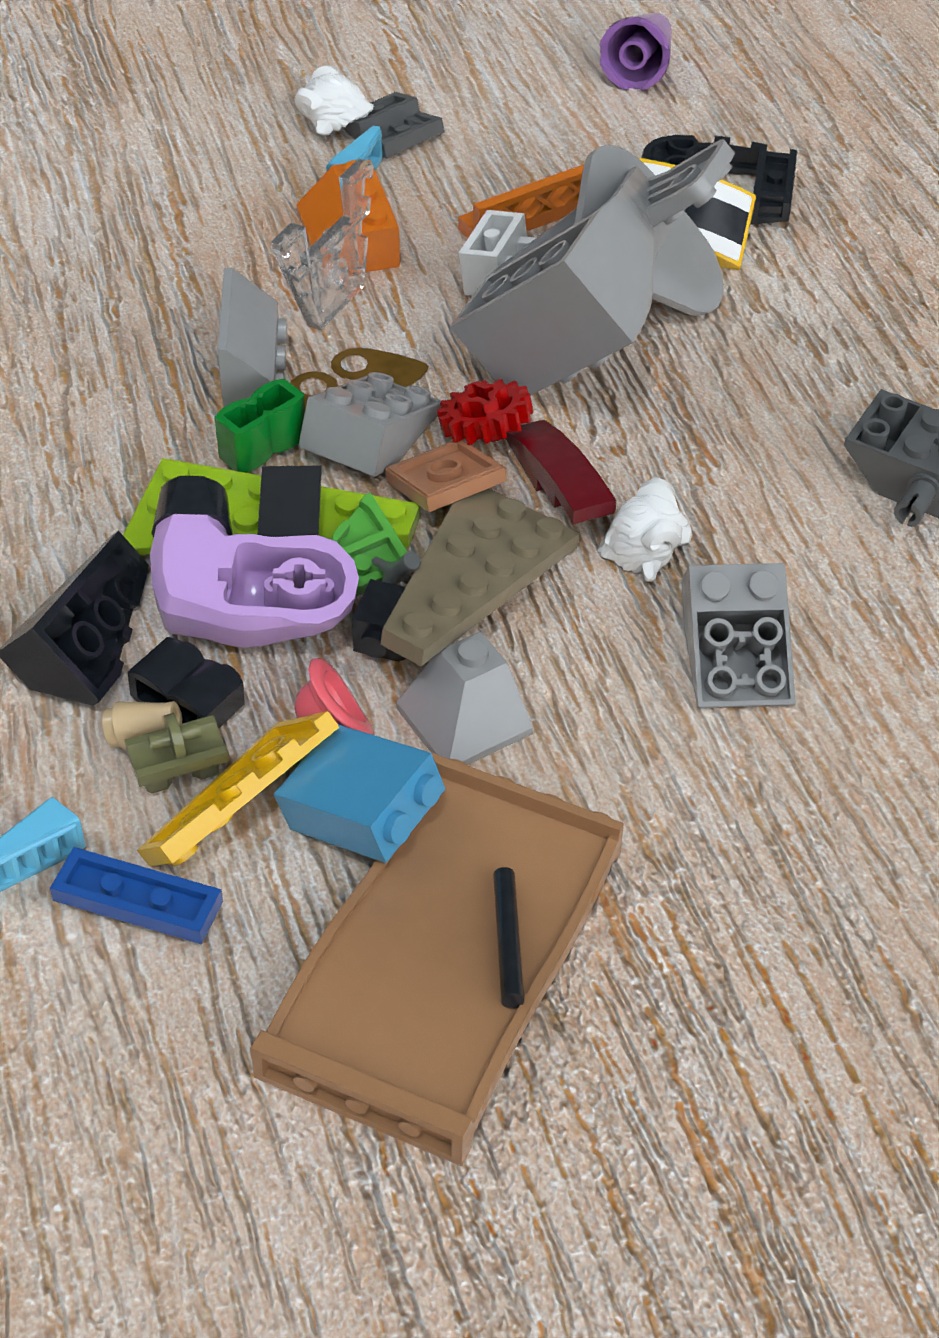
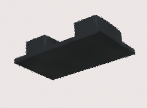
(289, 501)

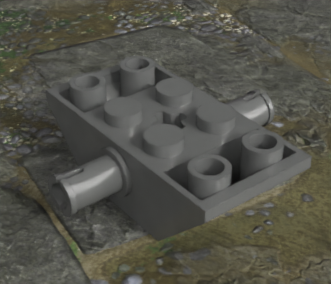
(899, 454)

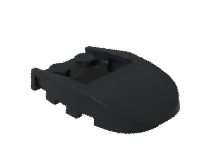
(773, 171)

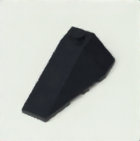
(79, 632)

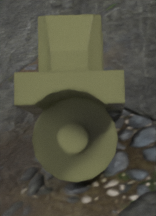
(176, 751)

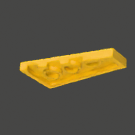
(235, 786)

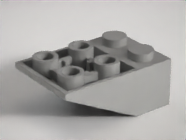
(367, 422)
(738, 635)

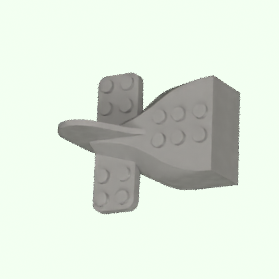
(595, 271)

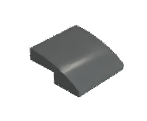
(400, 123)

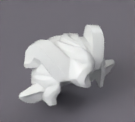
(331, 100)
(646, 530)

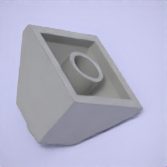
(466, 702)

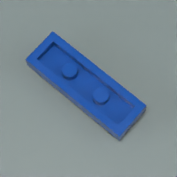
(137, 895)

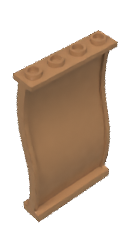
(403, 988)

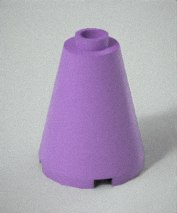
(636, 50)

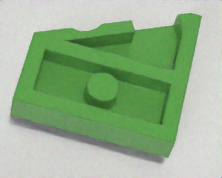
(367, 536)

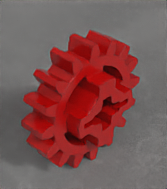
(485, 411)

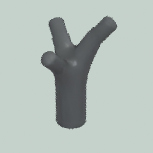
(398, 570)

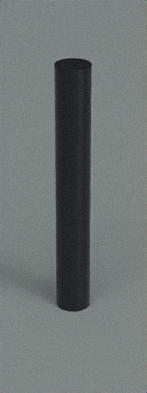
(508, 938)

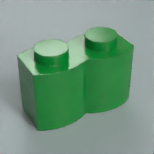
(260, 425)

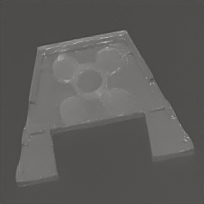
(335, 265)

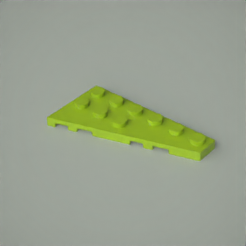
(244, 501)

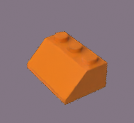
(323, 208)

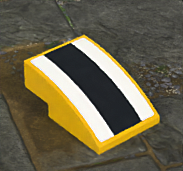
(722, 219)

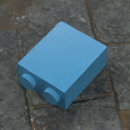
(360, 792)

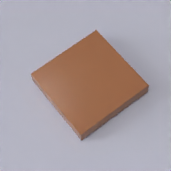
(445, 475)

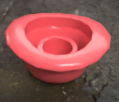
(330, 693)

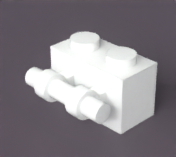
(490, 245)

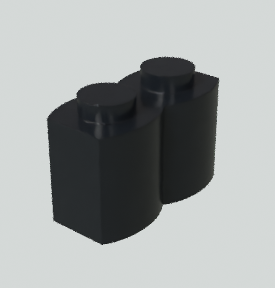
(182, 675)

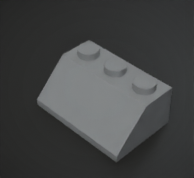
(248, 338)

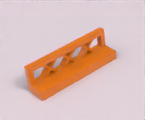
(540, 201)

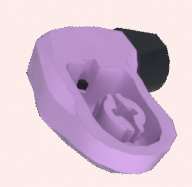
(241, 585)

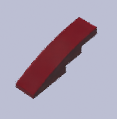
(561, 471)

